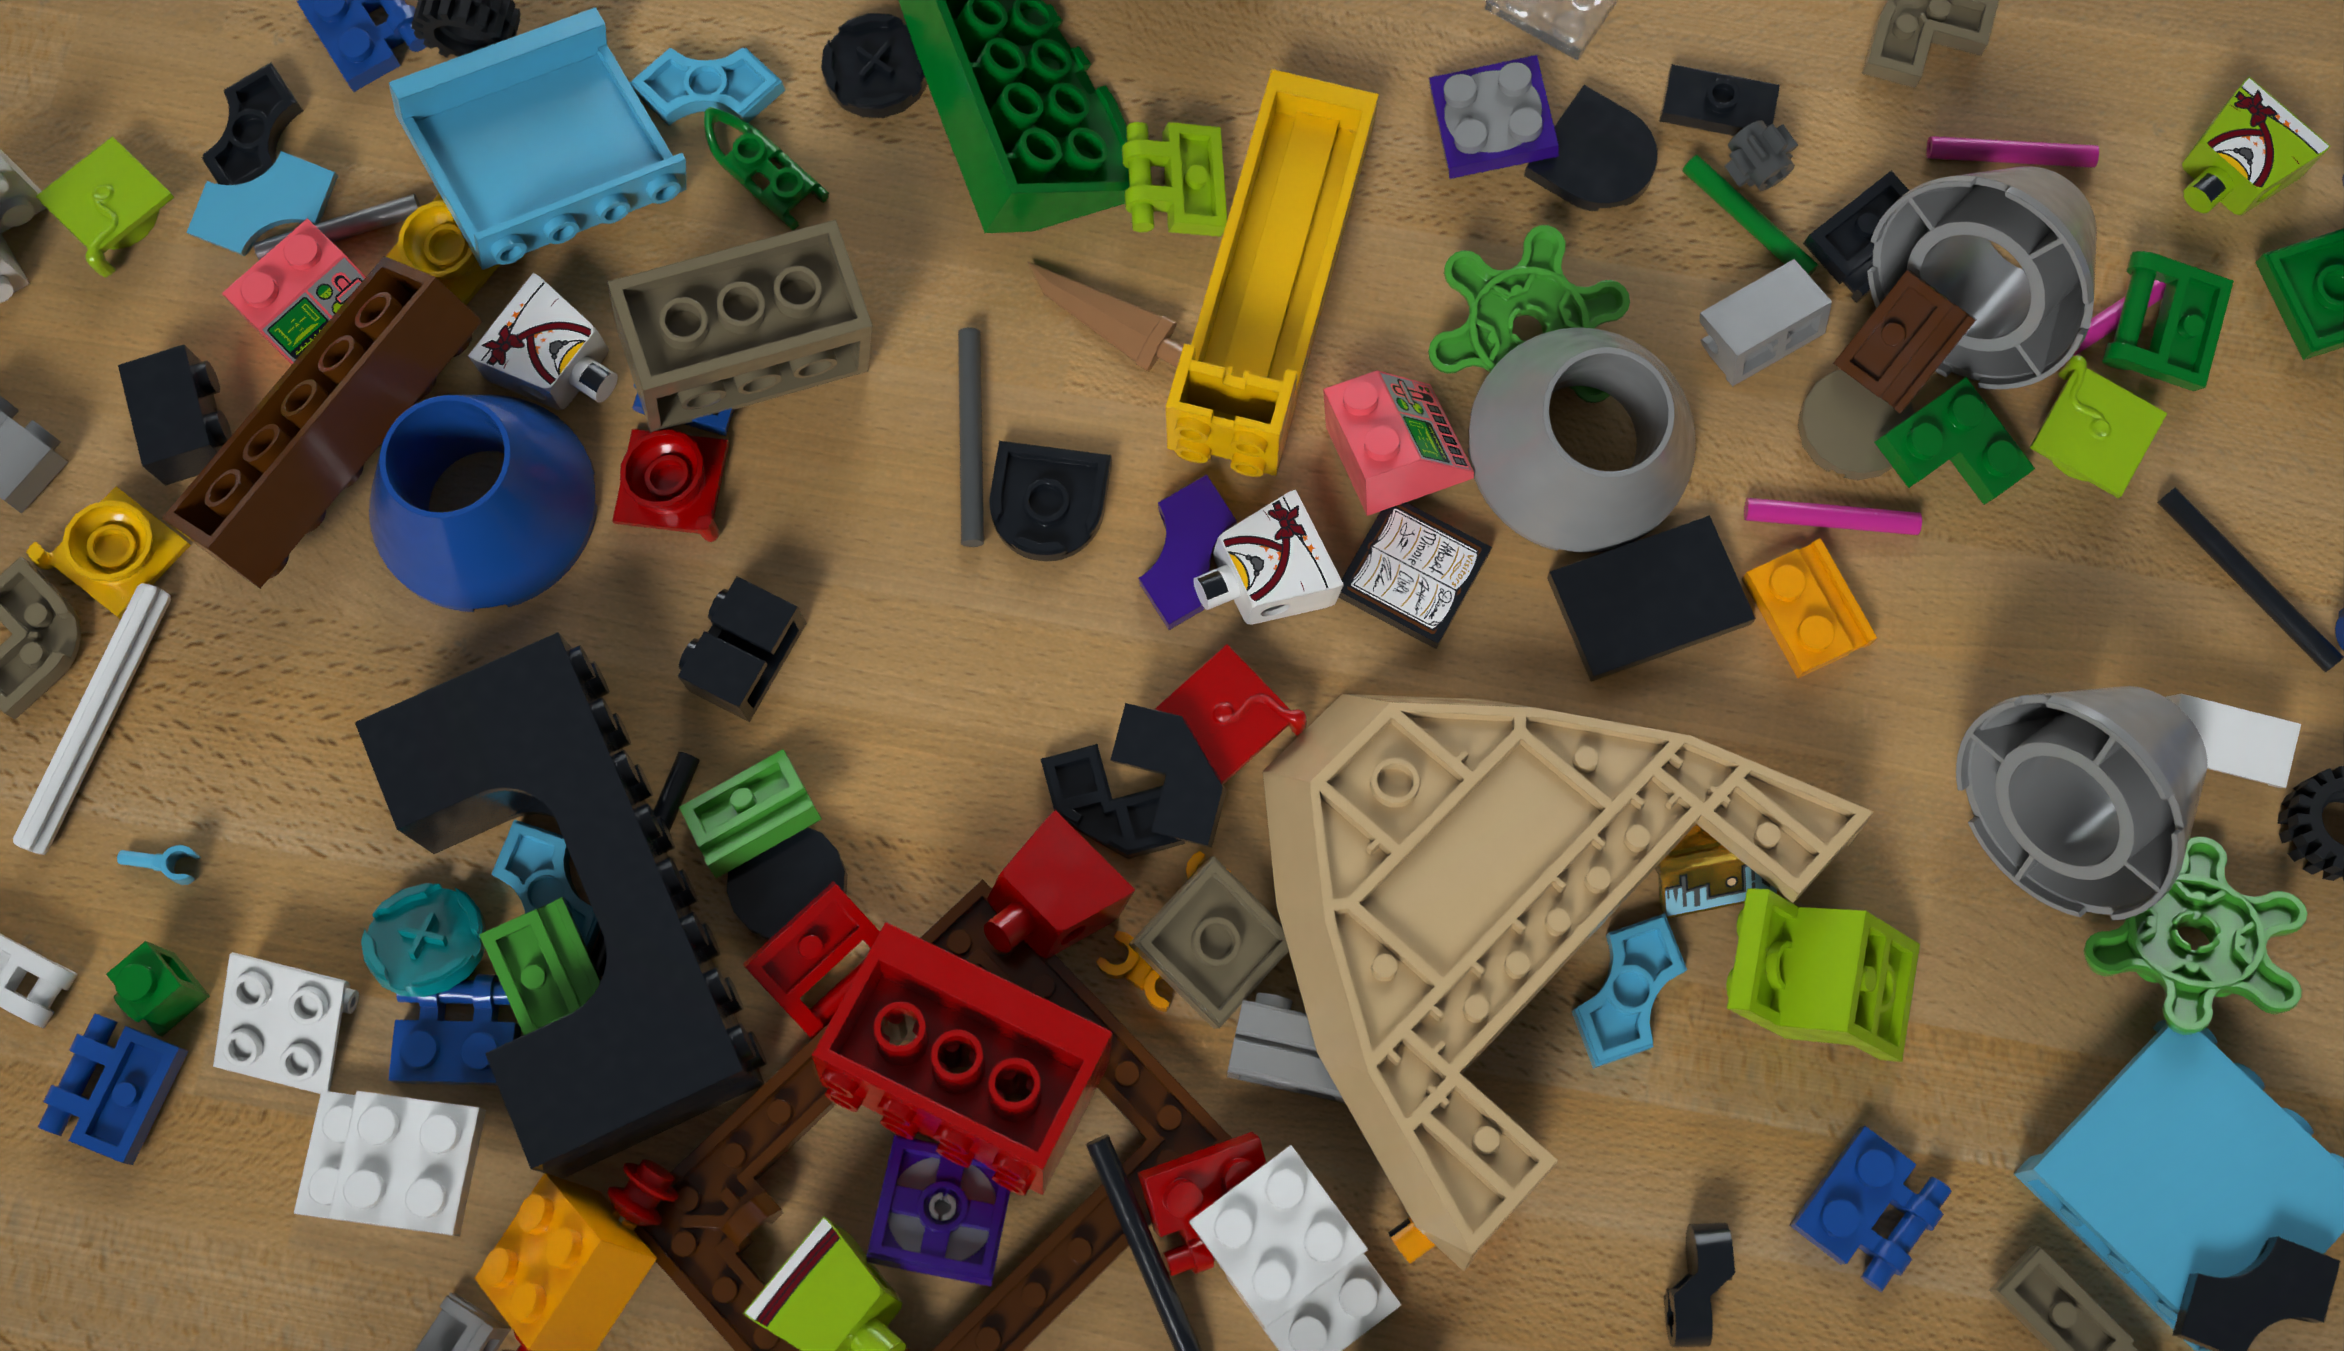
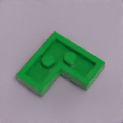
(1961, 430)

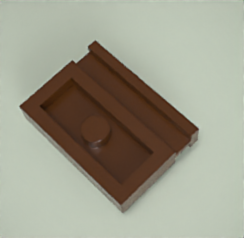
(1904, 341)

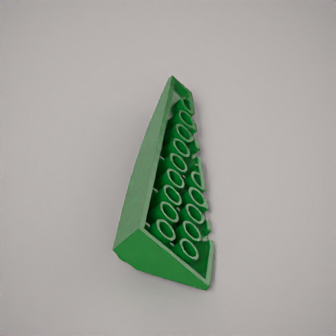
(1019, 111)

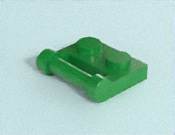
(2185, 324)

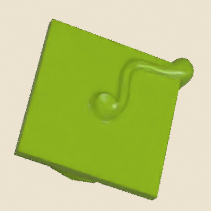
(106, 202)
(2097, 429)

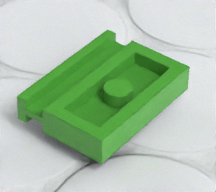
(749, 813)
(542, 964)

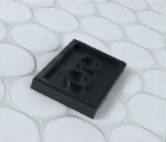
(1650, 598)

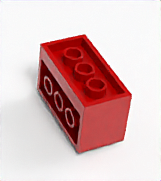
(969, 1021)

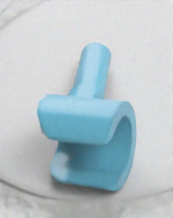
(160, 862)

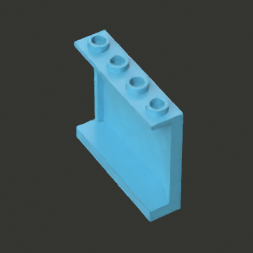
(536, 139)
(2187, 1171)

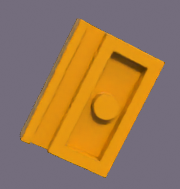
(1809, 608)

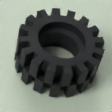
(464, 25)
(2307, 826)

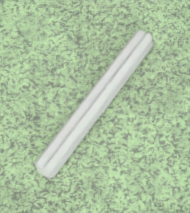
(92, 719)

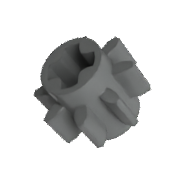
(1761, 155)

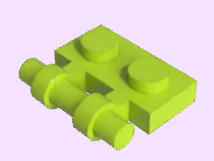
(1193, 178)

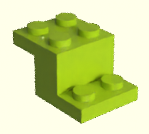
(1823, 975)

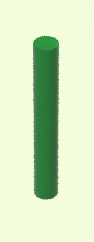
(1747, 214)

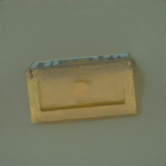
(1703, 877)

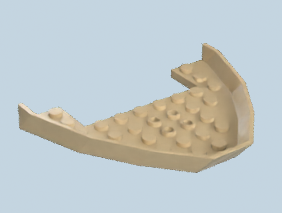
(1445, 874)

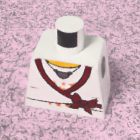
(544, 349)
(1271, 565)

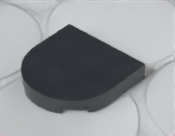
(1602, 156)
(1048, 499)

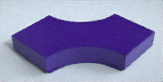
(1192, 525)

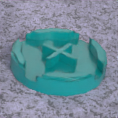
(424, 940)

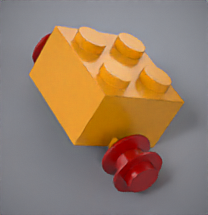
(574, 1258)

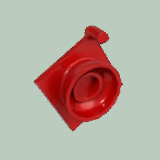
(671, 482)
(1231, 712)

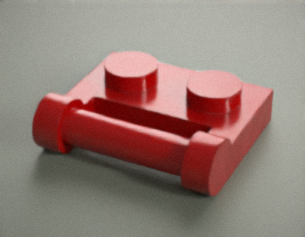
(808, 951)

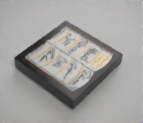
(1413, 572)

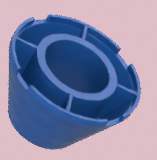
(511, 538)

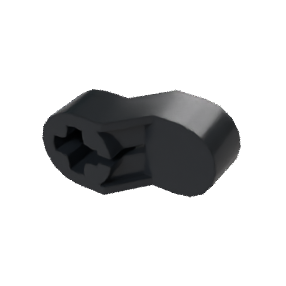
(1689, 1301)

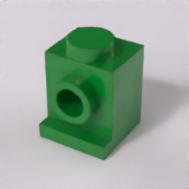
(156, 987)

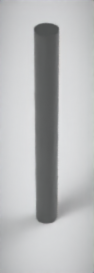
(970, 437)

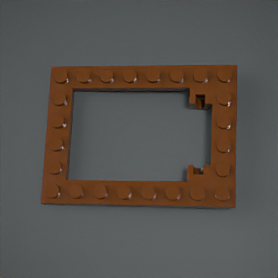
(724, 1203)

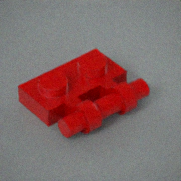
(1188, 1186)

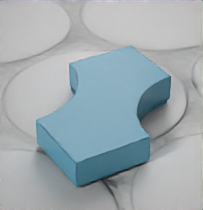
(685, 86)
(243, 212)
(539, 872)
(1618, 1017)

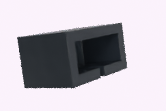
(174, 412)
(742, 649)

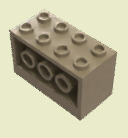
(742, 325)

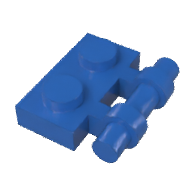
(355, 42)
(451, 1050)
(126, 1095)
(1853, 1198)

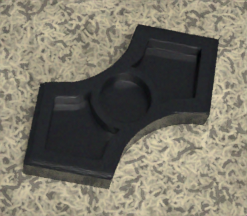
(257, 117)
(2277, 1286)

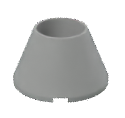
(2026, 316)
(1545, 490)
(2085, 795)

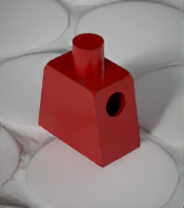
(1054, 892)

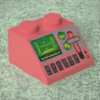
(295, 289)
(1393, 439)

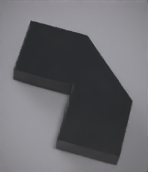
(1191, 790)
(1085, 801)

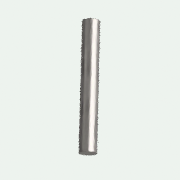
(353, 223)

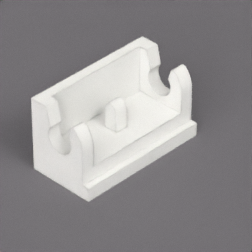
(2243, 740)

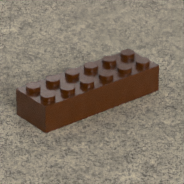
(323, 420)

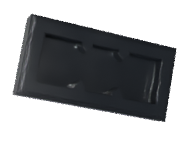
(1716, 100)

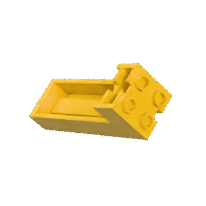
(1271, 275)

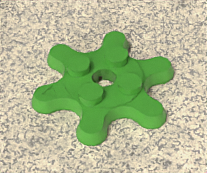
(1531, 289)
(2236, 950)

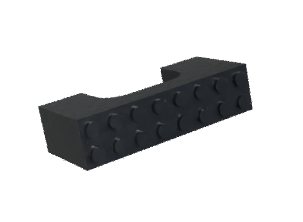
(663, 1022)

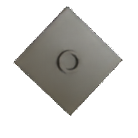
(1212, 942)

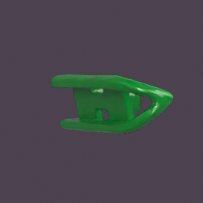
(753, 154)

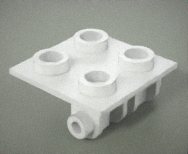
(281, 1023)

